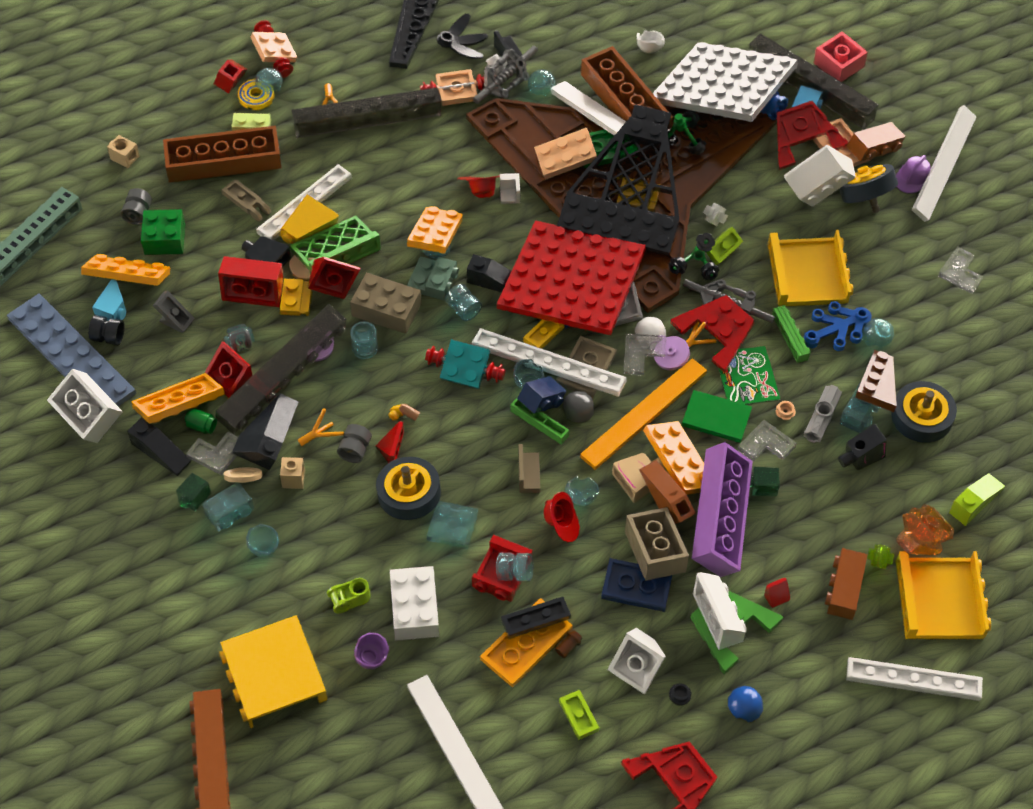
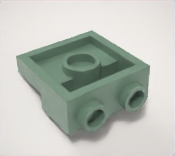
(434, 276)

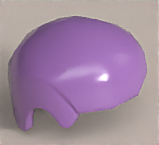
(371, 650)

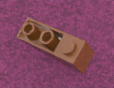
(667, 492)

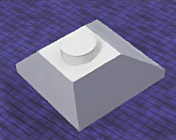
(637, 660)

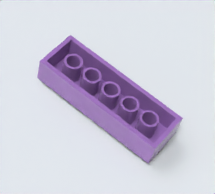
(722, 510)

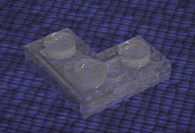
(956, 271)
(639, 346)
(766, 437)
(213, 457)

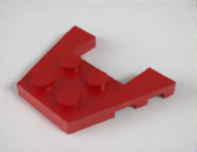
(800, 125)
(724, 321)
(681, 771)

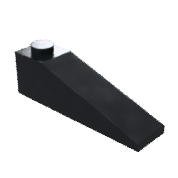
(266, 433)

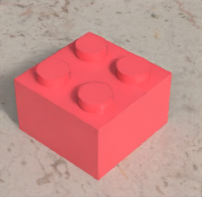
(840, 57)

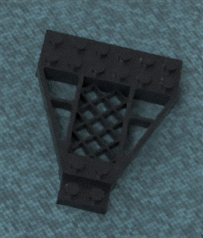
(618, 220)

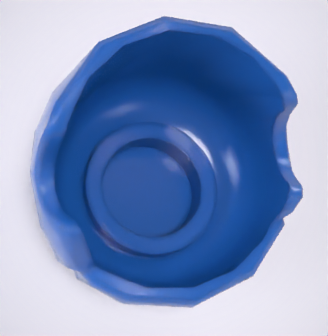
(745, 703)

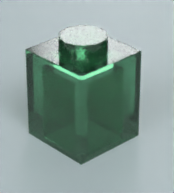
(765, 481)
(193, 492)

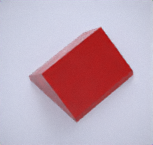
(332, 277)
(229, 369)

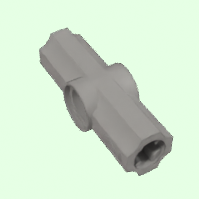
(818, 421)

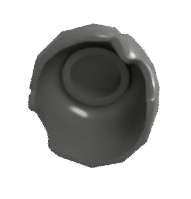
(578, 406)

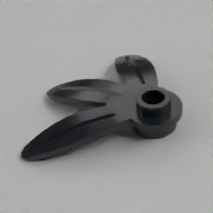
(457, 43)

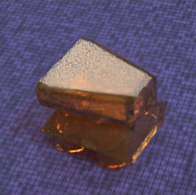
(924, 531)

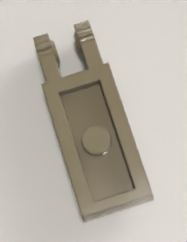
(246, 199)

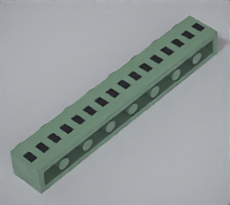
(37, 231)

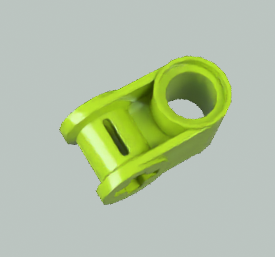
(348, 595)

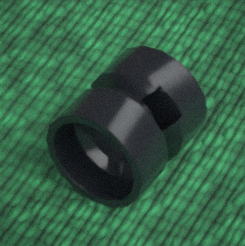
(110, 331)

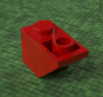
(229, 75)

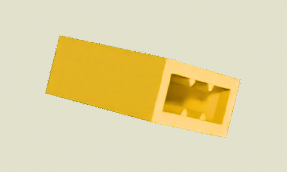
(307, 220)

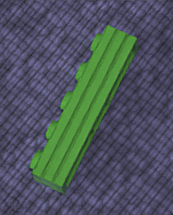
(791, 334)
(540, 421)

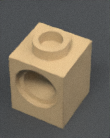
(123, 151)
(292, 473)

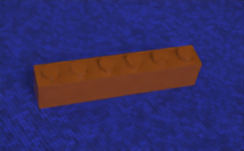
(210, 750)

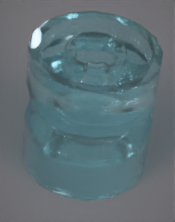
(463, 302)
(364, 340)
(511, 566)

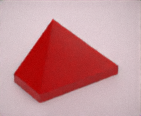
(391, 442)

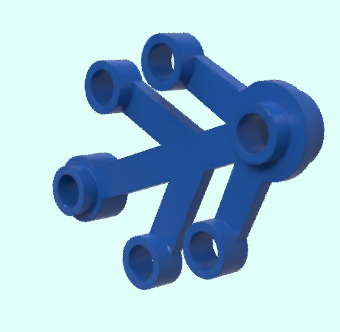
(838, 324)

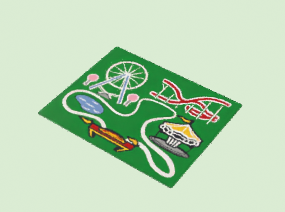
(750, 377)

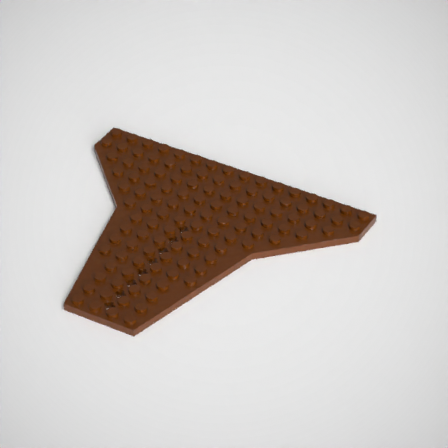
(519, 126)

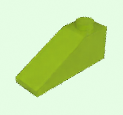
(975, 498)

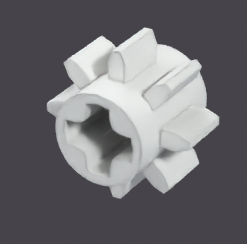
(492, 61)
(715, 214)

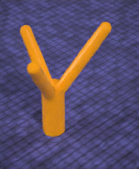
(329, 95)
(694, 333)
(317, 433)

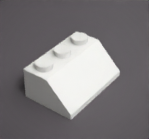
(820, 175)
(718, 610)

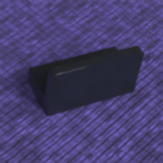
(505, 43)

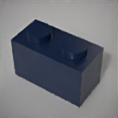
(542, 394)

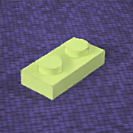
(248, 121)

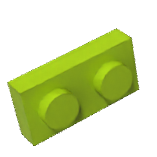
(724, 245)
(579, 714)

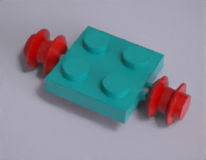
(465, 364)

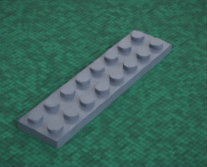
(67, 348)

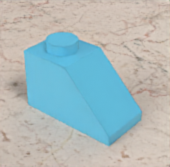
(110, 302)

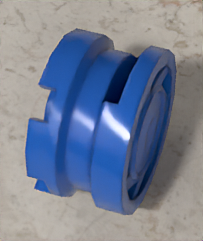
(775, 104)

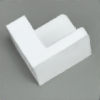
(510, 188)

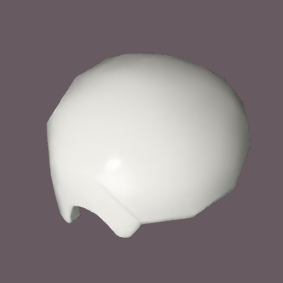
(650, 41)
(650, 326)

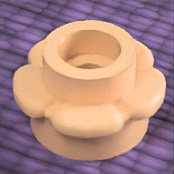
(785, 406)

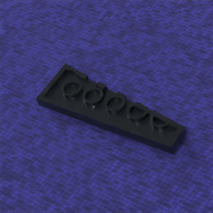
(410, 29)

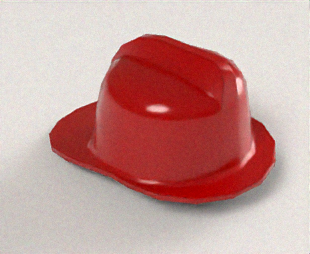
(481, 186)
(562, 516)

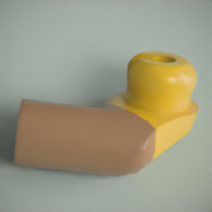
(401, 410)

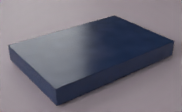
(627, 585)

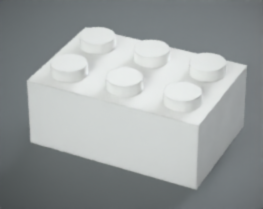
(84, 406)
(414, 603)

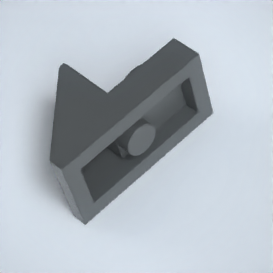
(173, 312)

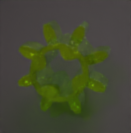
(880, 556)

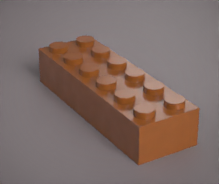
(618, 84)
(222, 154)

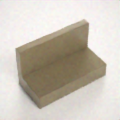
(528, 471)

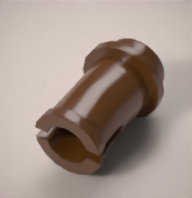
(566, 646)

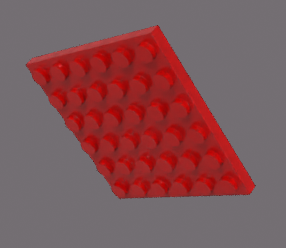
(572, 277)

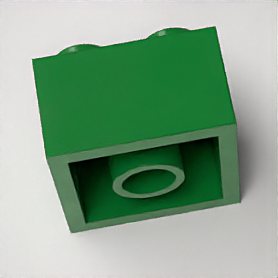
(163, 232)

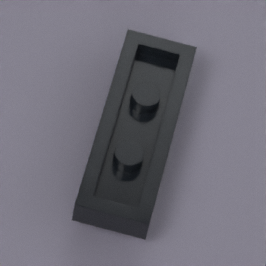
(535, 617)

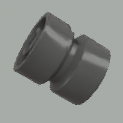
(135, 203)
(354, 444)

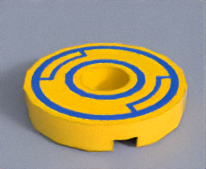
(259, 102)

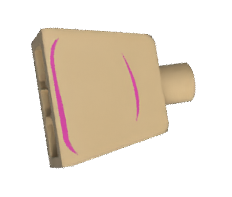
(629, 476)

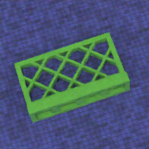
(348, 253)

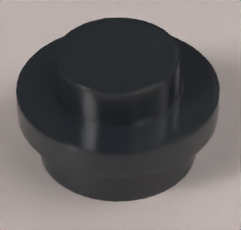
(680, 694)

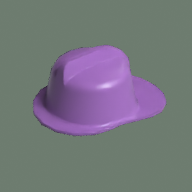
(913, 174)

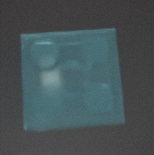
(452, 524)

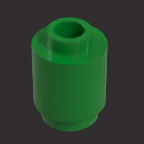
(200, 421)

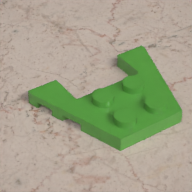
(746, 611)

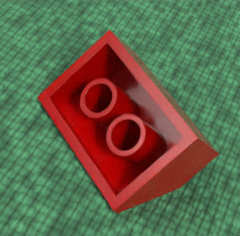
(251, 281)

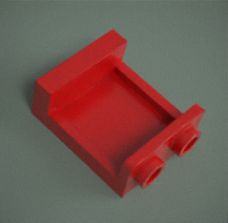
(486, 577)

